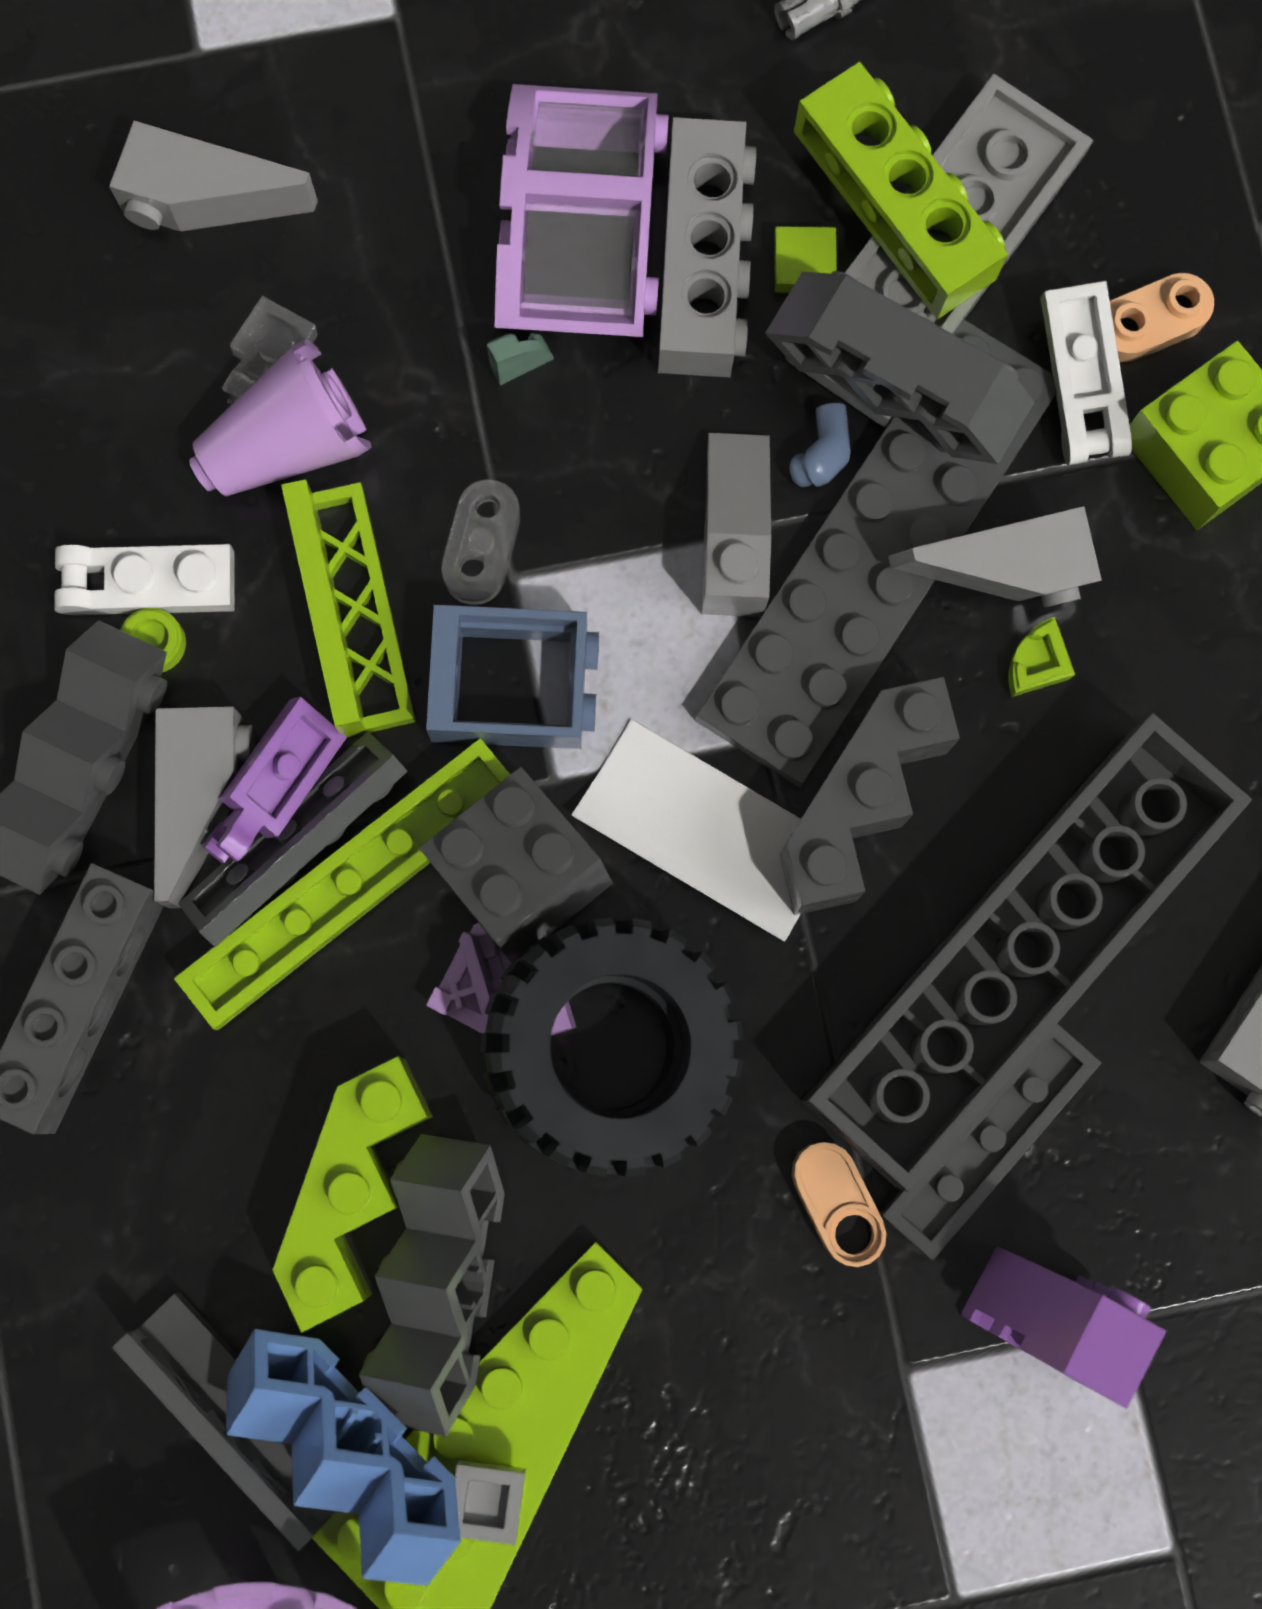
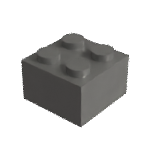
(517, 864)

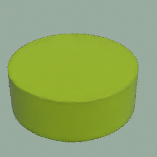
(159, 630)

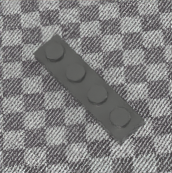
(337, 798)
(991, 1143)

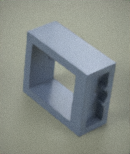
(456, 622)

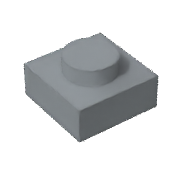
(489, 1501)

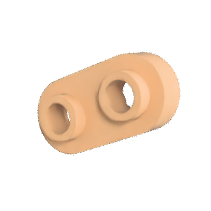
(1160, 316)

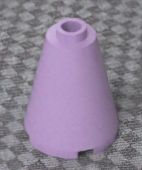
(280, 427)

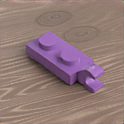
(274, 779)

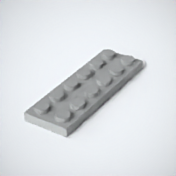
(1011, 165)

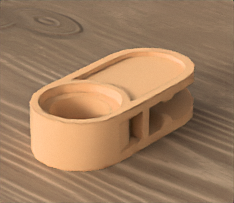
(830, 1192)

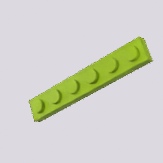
(336, 891)

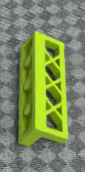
(325, 612)

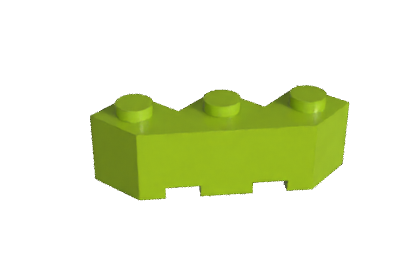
(344, 1191)

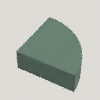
(514, 358)

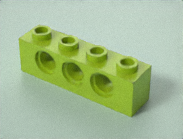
(863, 174)

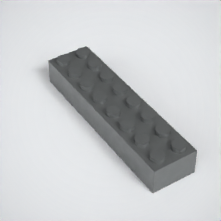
(1025, 953)

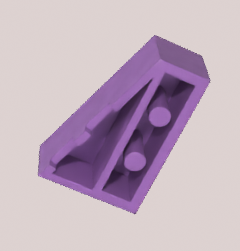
(1072, 1326)

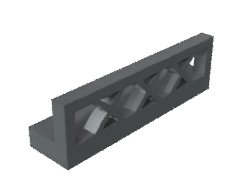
(188, 1371)

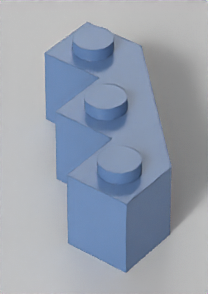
(346, 1454)

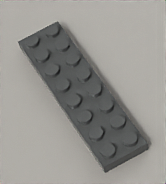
(843, 597)

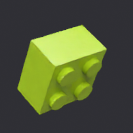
(1205, 436)

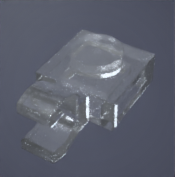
(262, 341)

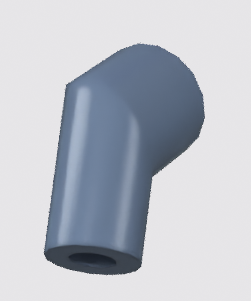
(828, 453)

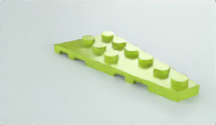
(517, 1416)

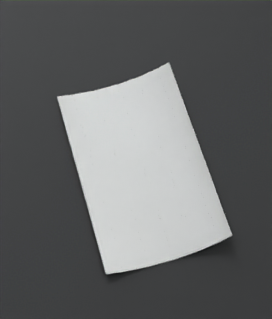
(694, 825)

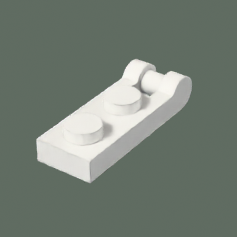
(1086, 371)
(146, 577)

